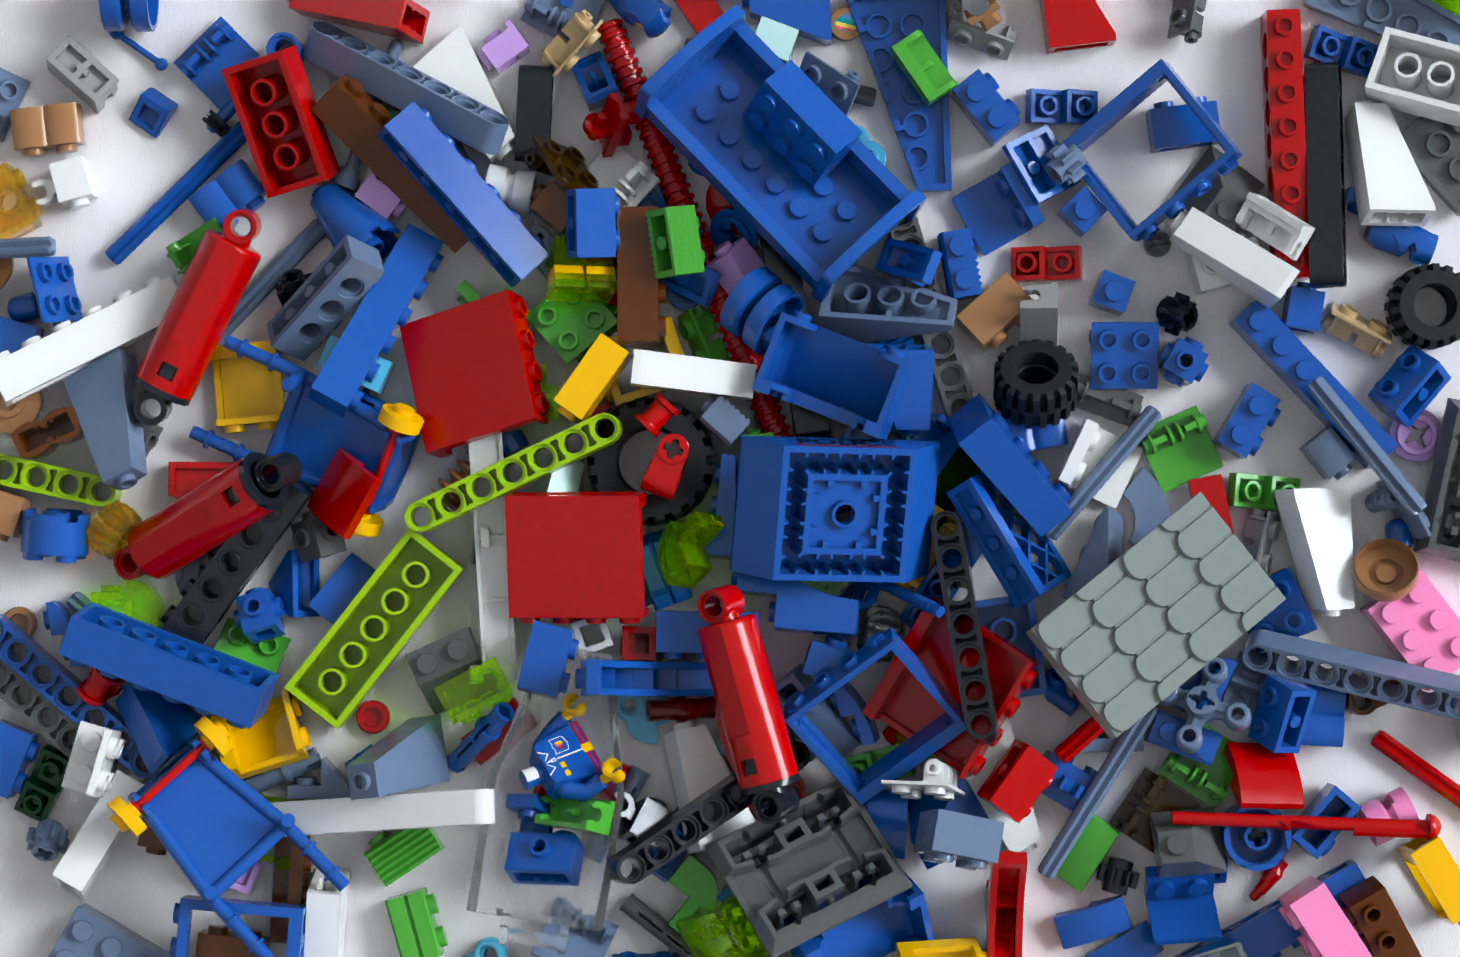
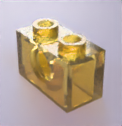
(25, 214)

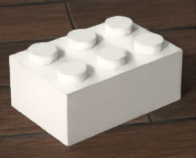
(1416, 76)

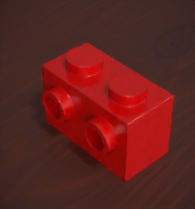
(1017, 781)

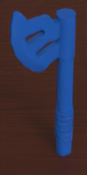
(914, 599)

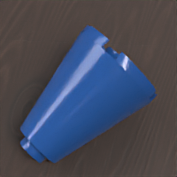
(346, 215)

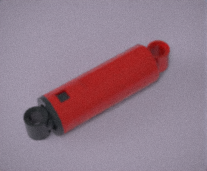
(197, 317)
(208, 515)
(748, 704)

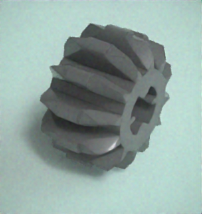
(876, 620)

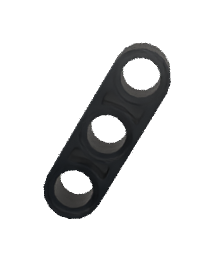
(533, 107)

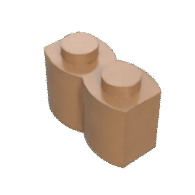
(47, 128)

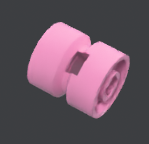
(1395, 805)

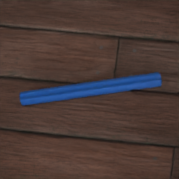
(176, 194)

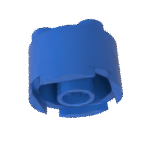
(55, 533)
(1257, 856)

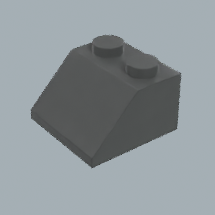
(443, 661)

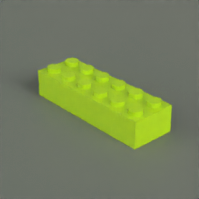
(375, 628)

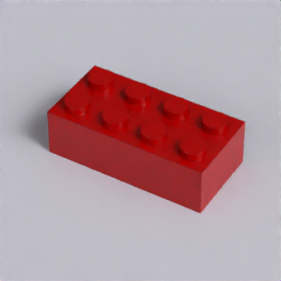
(276, 117)

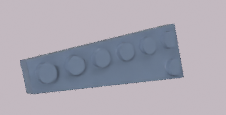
(1412, 16)

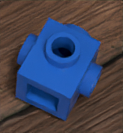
(1171, 365)
(260, 615)

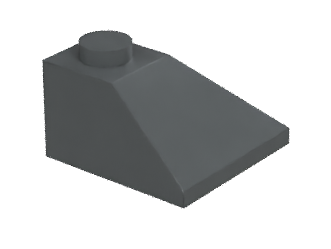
(1227, 191)
(1186, 848)

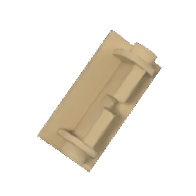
(581, 33)
(1369, 333)

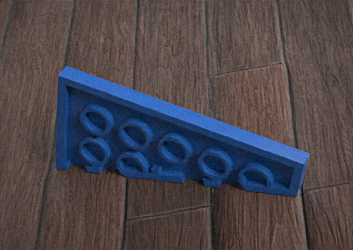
(919, 128)

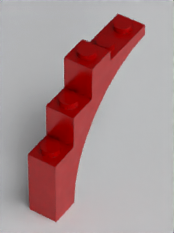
(1005, 905)

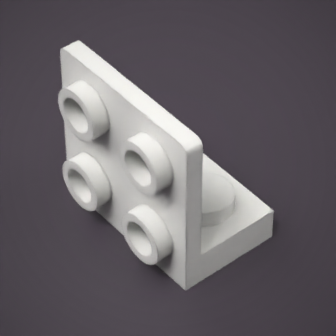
(1084, 454)
(93, 759)

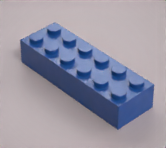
(168, 665)

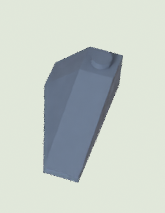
(883, 309)

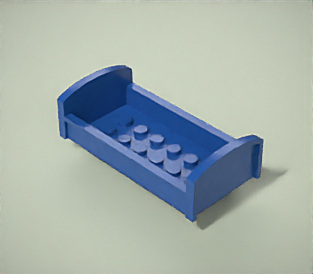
(700, 109)

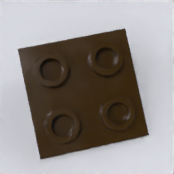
(561, 163)
(1148, 795)

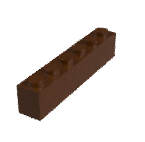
(356, 123)

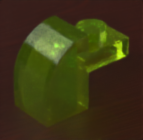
(683, 550)
(139, 599)

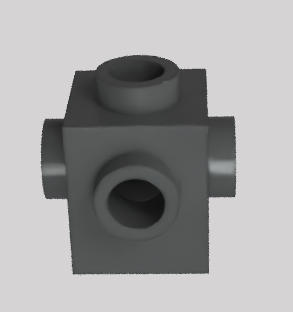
(315, 539)

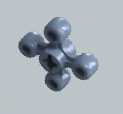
(1213, 711)

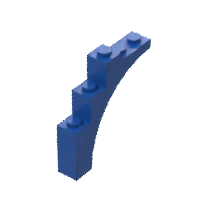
(796, 605)
(643, 679)

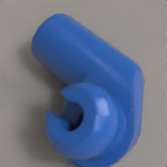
(1057, 693)

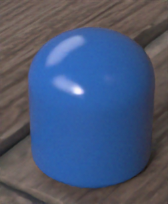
(23, 307)
(1398, 530)

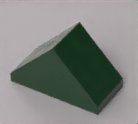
(955, 472)

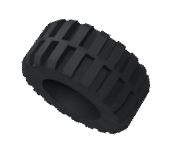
(698, 470)

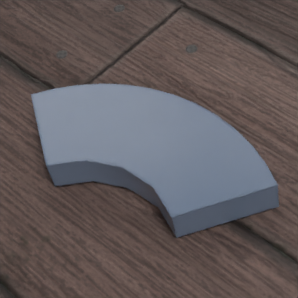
(1146, 504)

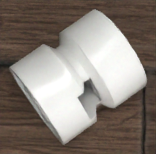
(513, 188)

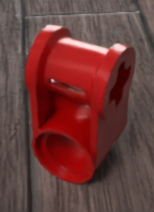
(664, 472)
(98, 689)

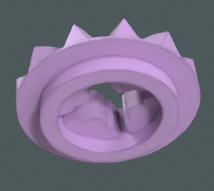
(1412, 450)

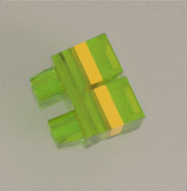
(582, 278)

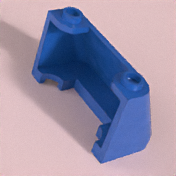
(833, 374)
(875, 930)

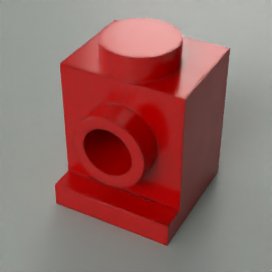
(638, 643)

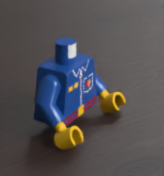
(566, 761)

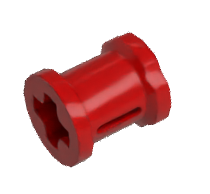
(657, 415)

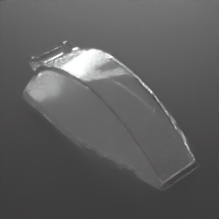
(559, 905)

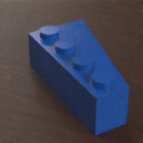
(1009, 465)

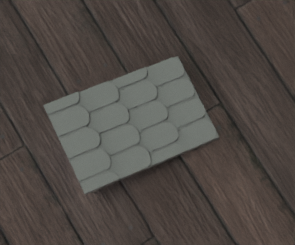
(1155, 616)

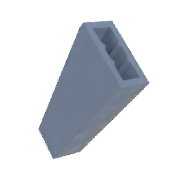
(104, 405)
(401, 761)

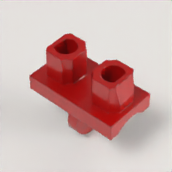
(611, 124)

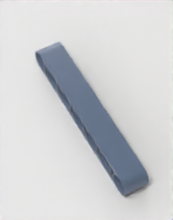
(402, 84)
(1342, 676)

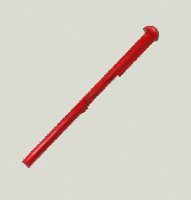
(1371, 827)

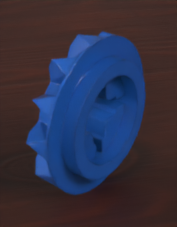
(724, 221)

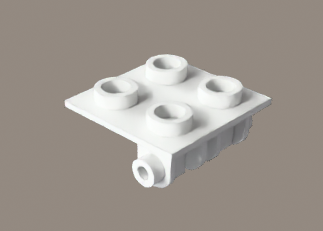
(625, 174)
(937, 781)

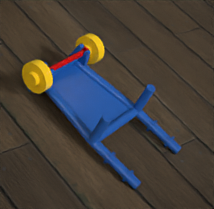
(314, 433)
(214, 824)

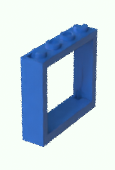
(1117, 110)
(902, 758)
(183, 915)

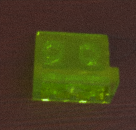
(475, 690)
(721, 933)

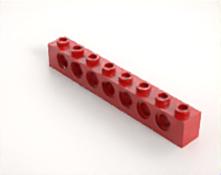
(1285, 120)

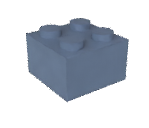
(959, 838)

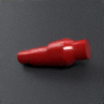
(1268, 880)

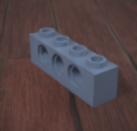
(325, 298)

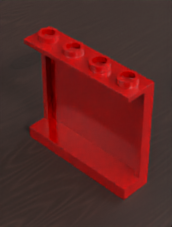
(474, 372)
(575, 556)
(909, 707)

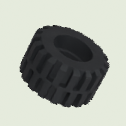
(1402, 311)
(1036, 383)

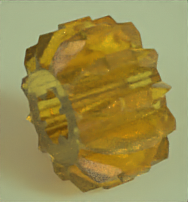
(111, 528)

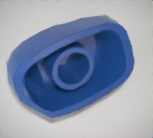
(648, 15)

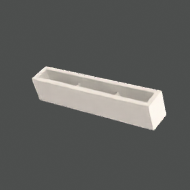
(85, 341)

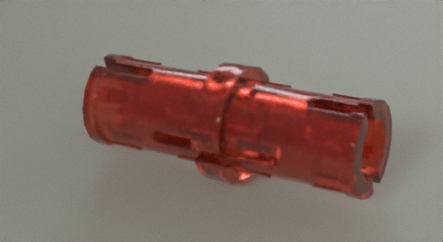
(680, 709)

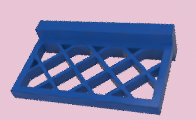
(1002, 546)

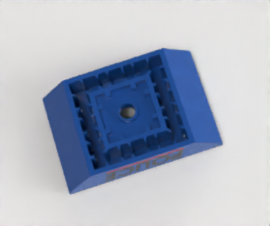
(791, 498)

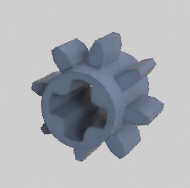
(1065, 164)
(47, 840)

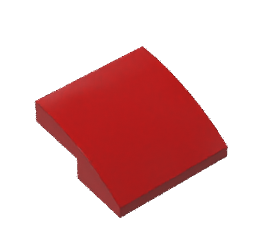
(343, 494)
(1264, 777)

